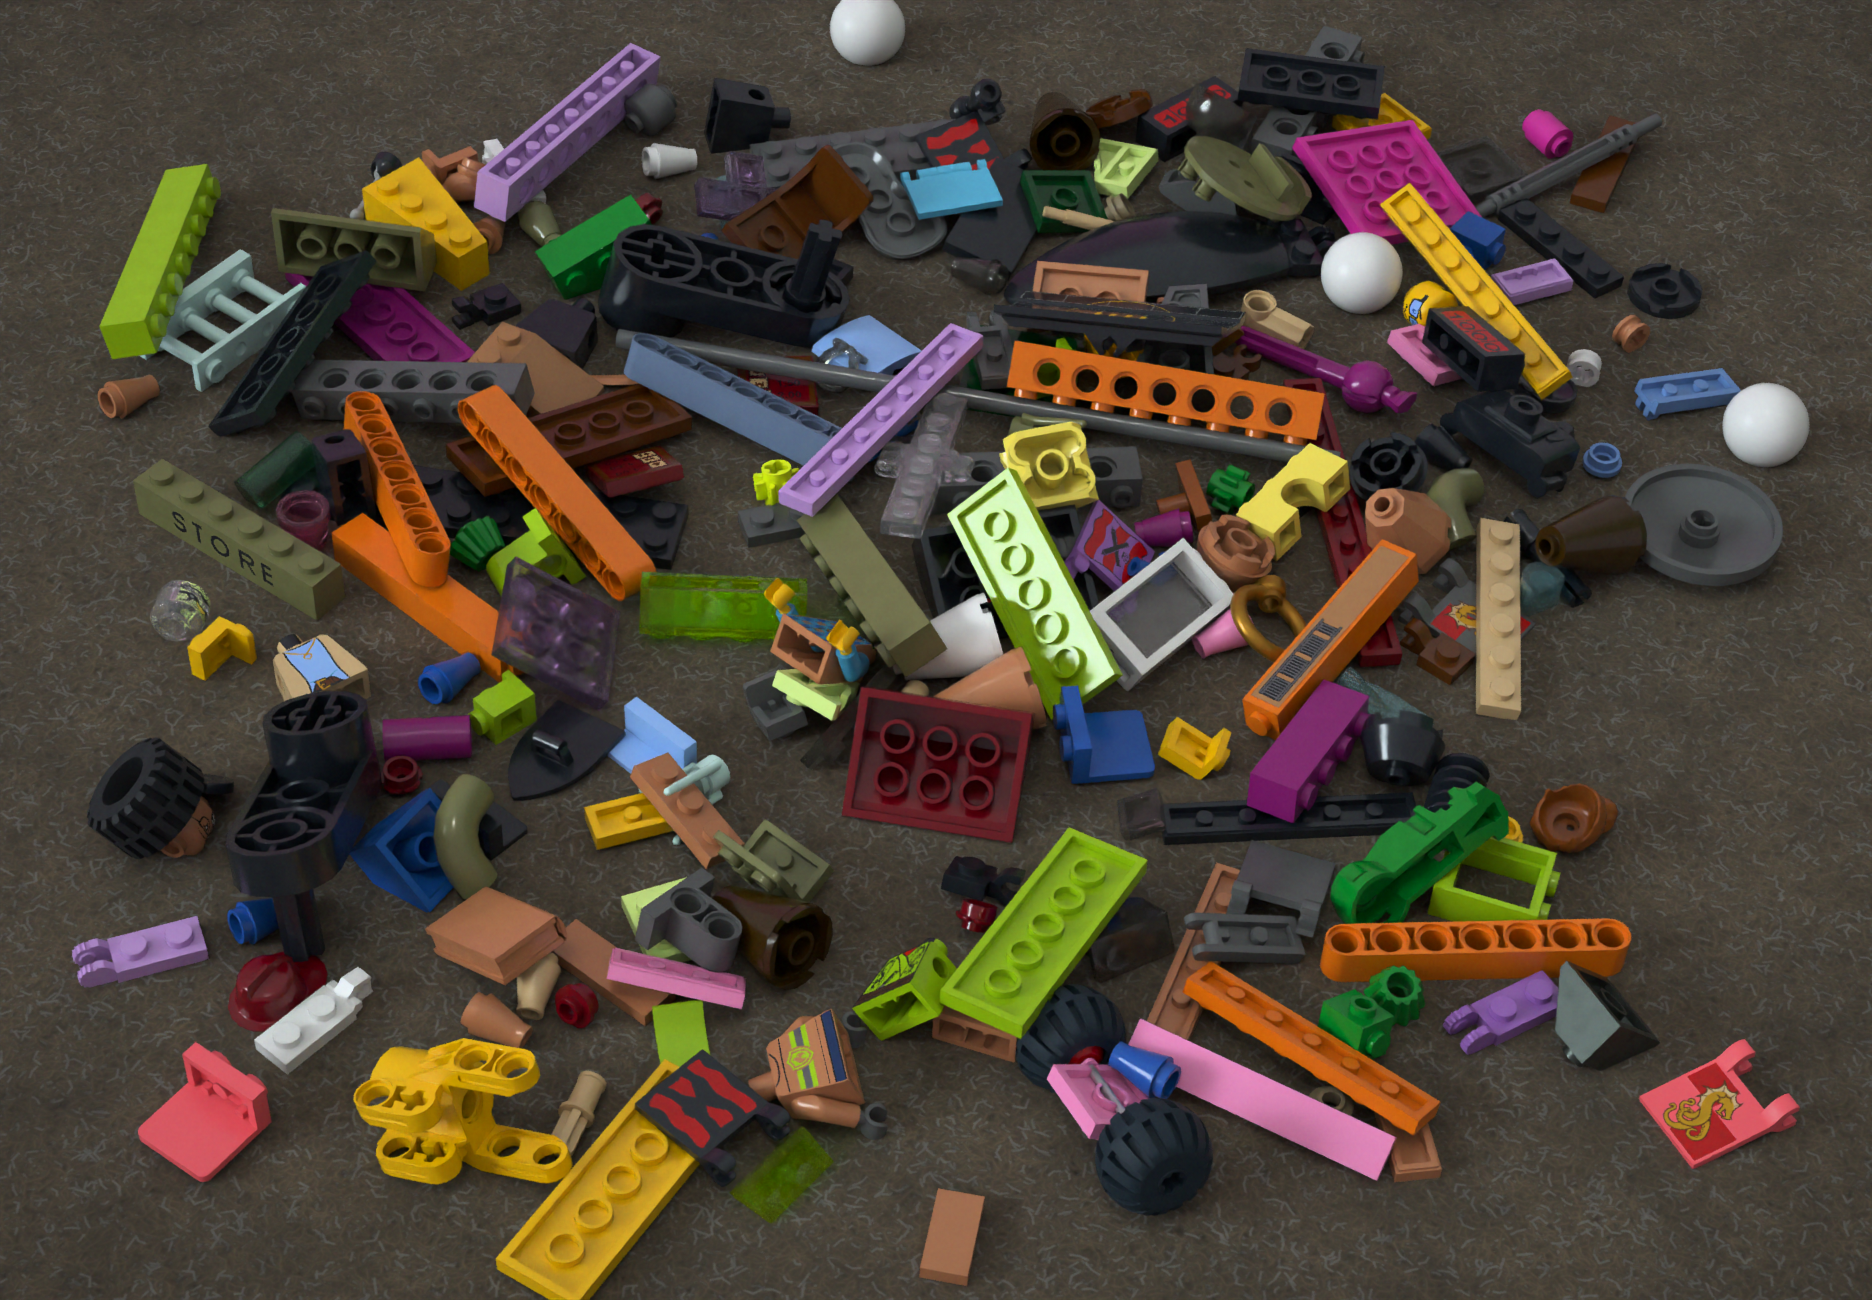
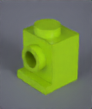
(503, 709)

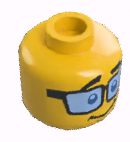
(1426, 296)

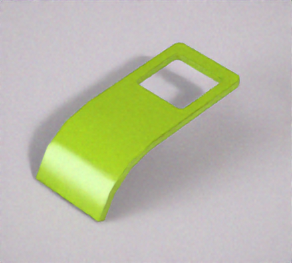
(680, 1031)

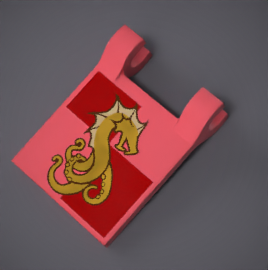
(1713, 1110)

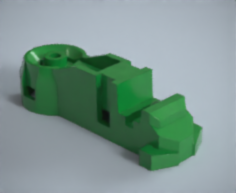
(1403, 859)

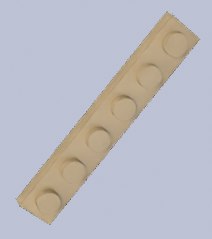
(1498, 619)

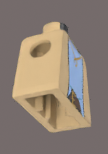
(317, 667)

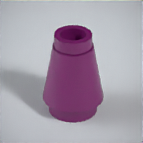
(1165, 529)

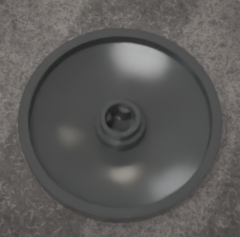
(1706, 524)

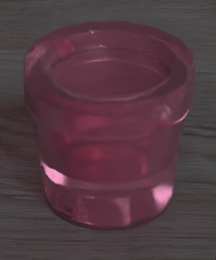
(305, 516)

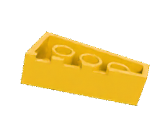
(418, 200)

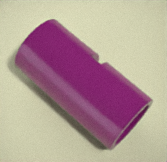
(428, 737)

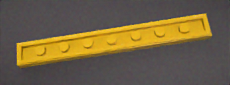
(1474, 286)

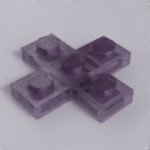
(742, 189)

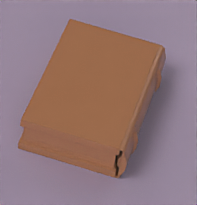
(496, 935)

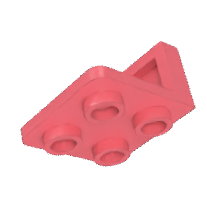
(208, 1116)

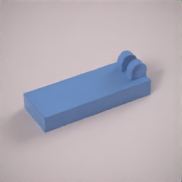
(1684, 392)

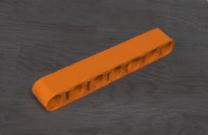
(399, 491)
(556, 491)
(1474, 948)

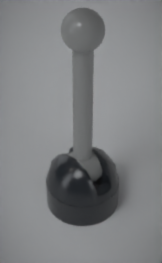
(381, 166)

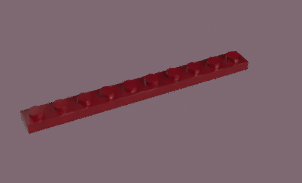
(1347, 536)

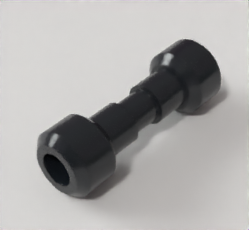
(983, 96)

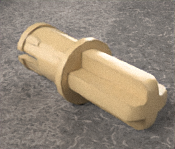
(578, 1111)

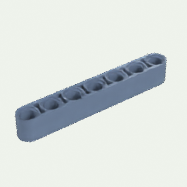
(727, 399)

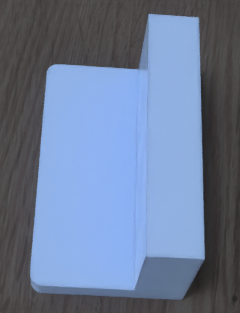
(651, 736)

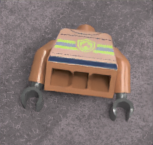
(818, 1075)

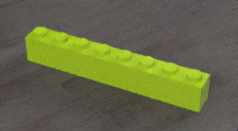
(160, 262)

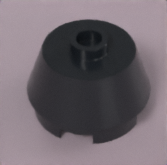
(1388, 464)
(1401, 748)

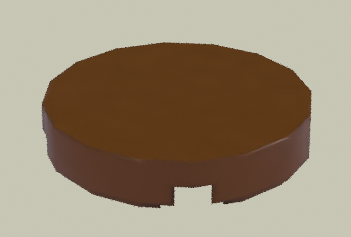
(1118, 110)

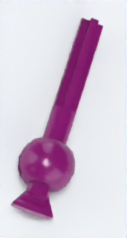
(1364, 386)

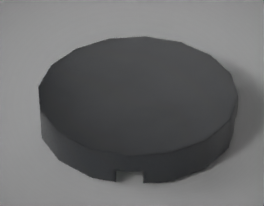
(1674, 296)

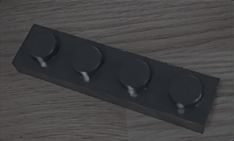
(1556, 242)

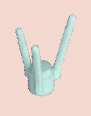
(707, 775)

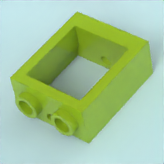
(1506, 859)

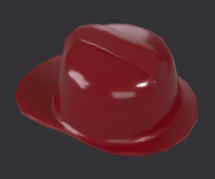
(272, 988)

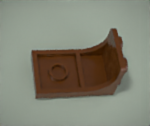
(817, 192)

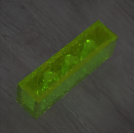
(712, 605)

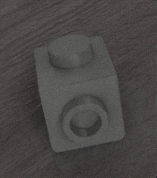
(771, 709)

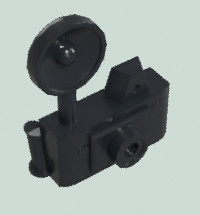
(1518, 433)

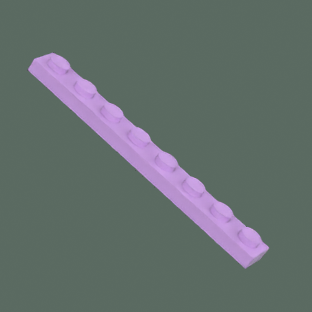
(880, 420)

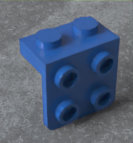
(1101, 743)

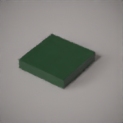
(1063, 191)

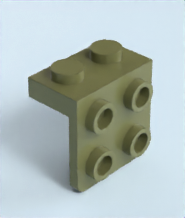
(776, 863)

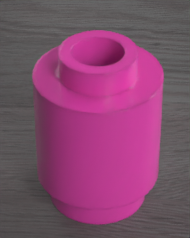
(1547, 133)

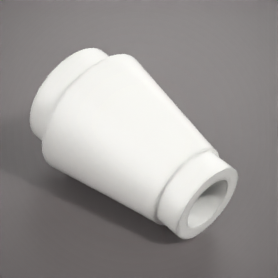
(667, 160)

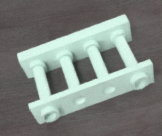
(214, 293)

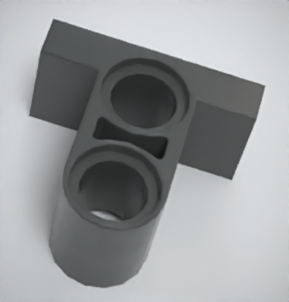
(692, 923)

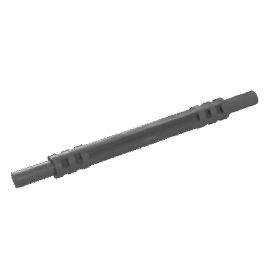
(1568, 166)

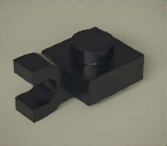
(489, 304)
(977, 880)

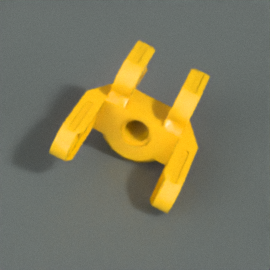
(444, 1115)

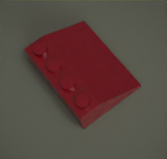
(938, 763)

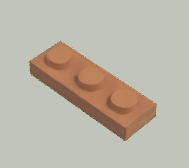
(685, 811)

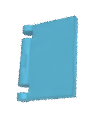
(951, 189)

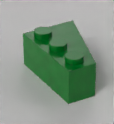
(581, 256)

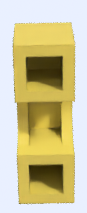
(1308, 479)

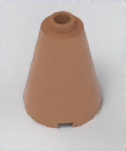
(1001, 684)

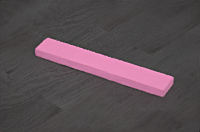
(1270, 1103)

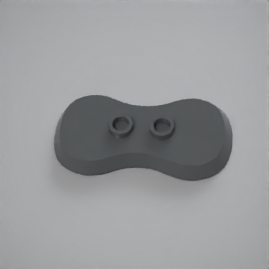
(890, 219)

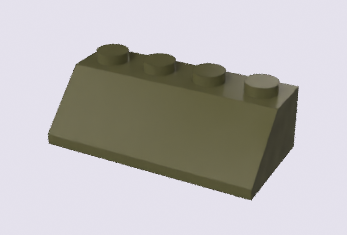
(310, 240)

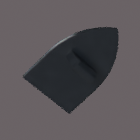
(559, 751)

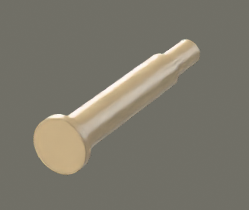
(1075, 218)

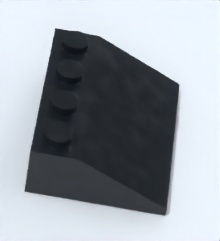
(951, 578)

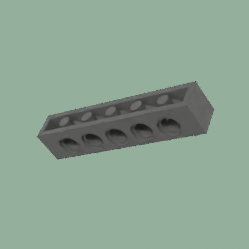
(1285, 125)
(407, 388)
(1115, 471)

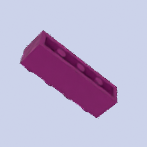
(1308, 751)

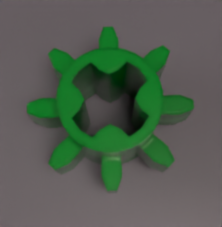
(1230, 489)

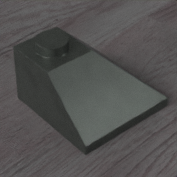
(1597, 1020)

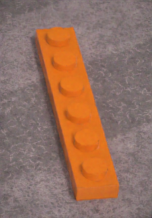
(1312, 1048)

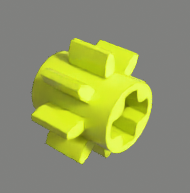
(773, 477)

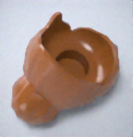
(1573, 807)

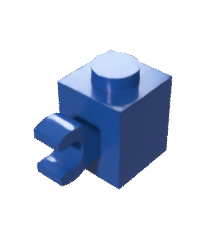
(1480, 238)

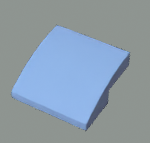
(872, 339)

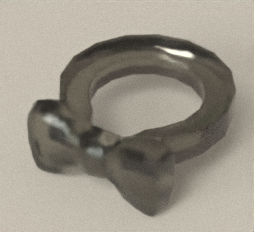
(840, 347)

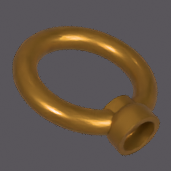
(1270, 595)

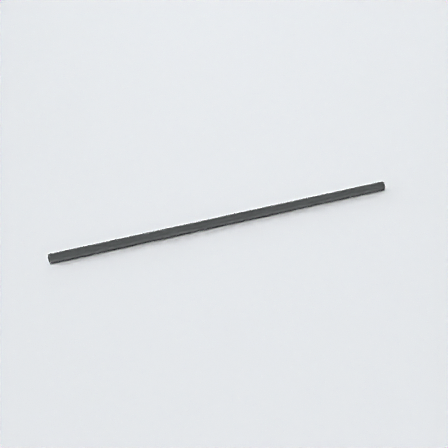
(987, 400)

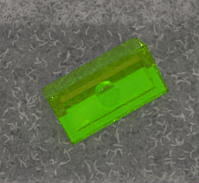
(782, 1175)

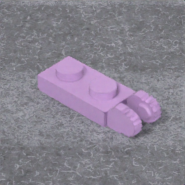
(140, 953)

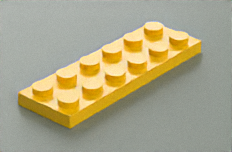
(599, 1206)

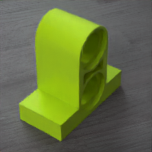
(538, 547)

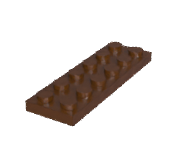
(582, 433)

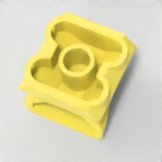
(1052, 465)

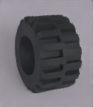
(145, 798)

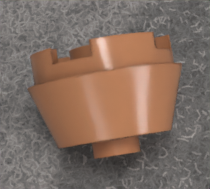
(1235, 551)

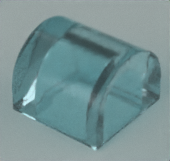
(1539, 588)

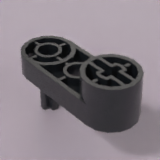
(674, 276)
(305, 809)

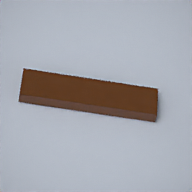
(1600, 180)

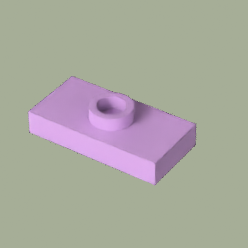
(1533, 281)

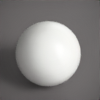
(867, 30)
(1361, 273)
(1765, 425)

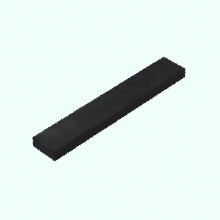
(1327, 818)

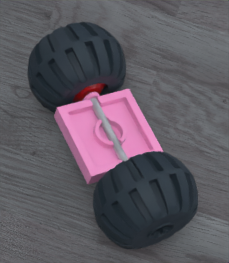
(1147, 1148)

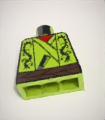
(906, 990)

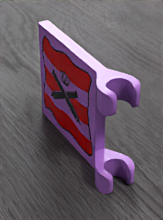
(1106, 547)

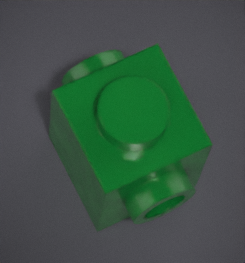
(1357, 1022)

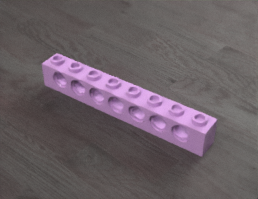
(563, 134)

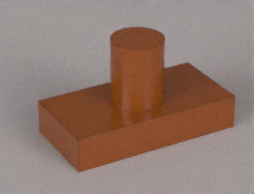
(1189, 499)

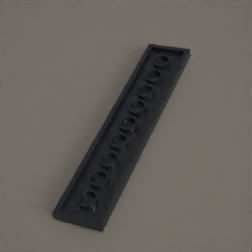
(651, 523)

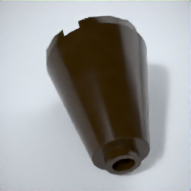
(1063, 134)
(1595, 538)
(778, 934)

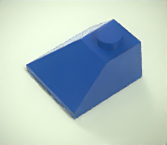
(402, 853)

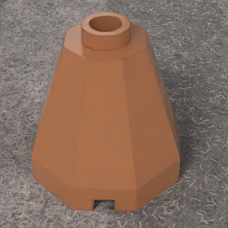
(1409, 522)

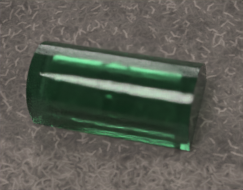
(276, 470)

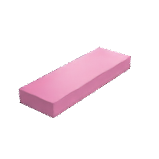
(676, 978)

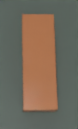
(588, 958)

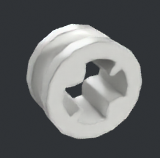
(1588, 360)

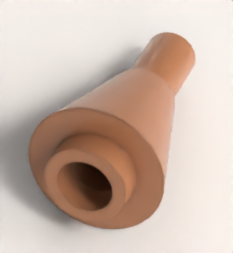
(492, 231)

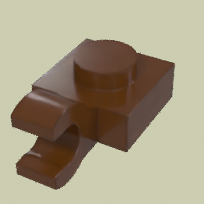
(1438, 656)

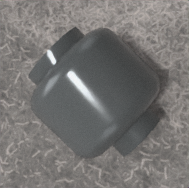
(650, 109)

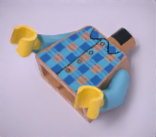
(815, 646)

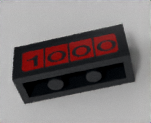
(1166, 125)
(1473, 348)

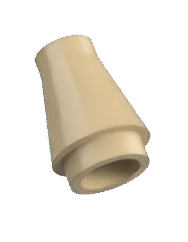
(536, 986)

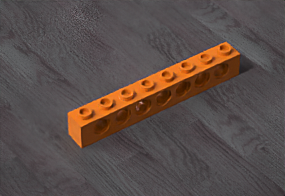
(1304, 404)

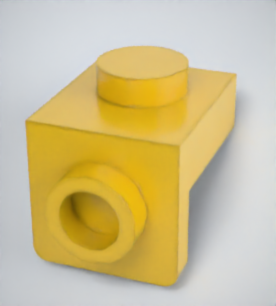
(218, 644)
(1194, 750)

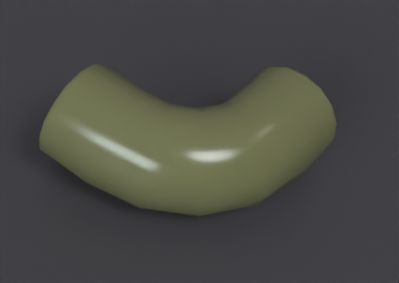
(1452, 494)
(457, 835)

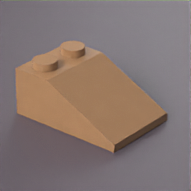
(553, 376)

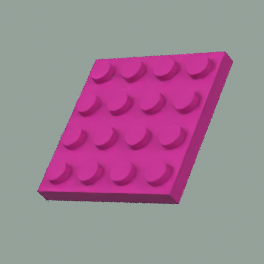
(1372, 163)

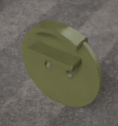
(1252, 181)

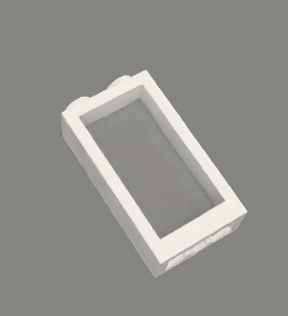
(1160, 611)

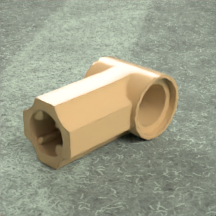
(1273, 321)

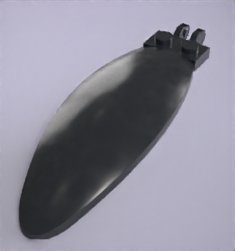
(1192, 250)

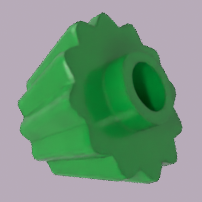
(477, 543)
(1405, 985)

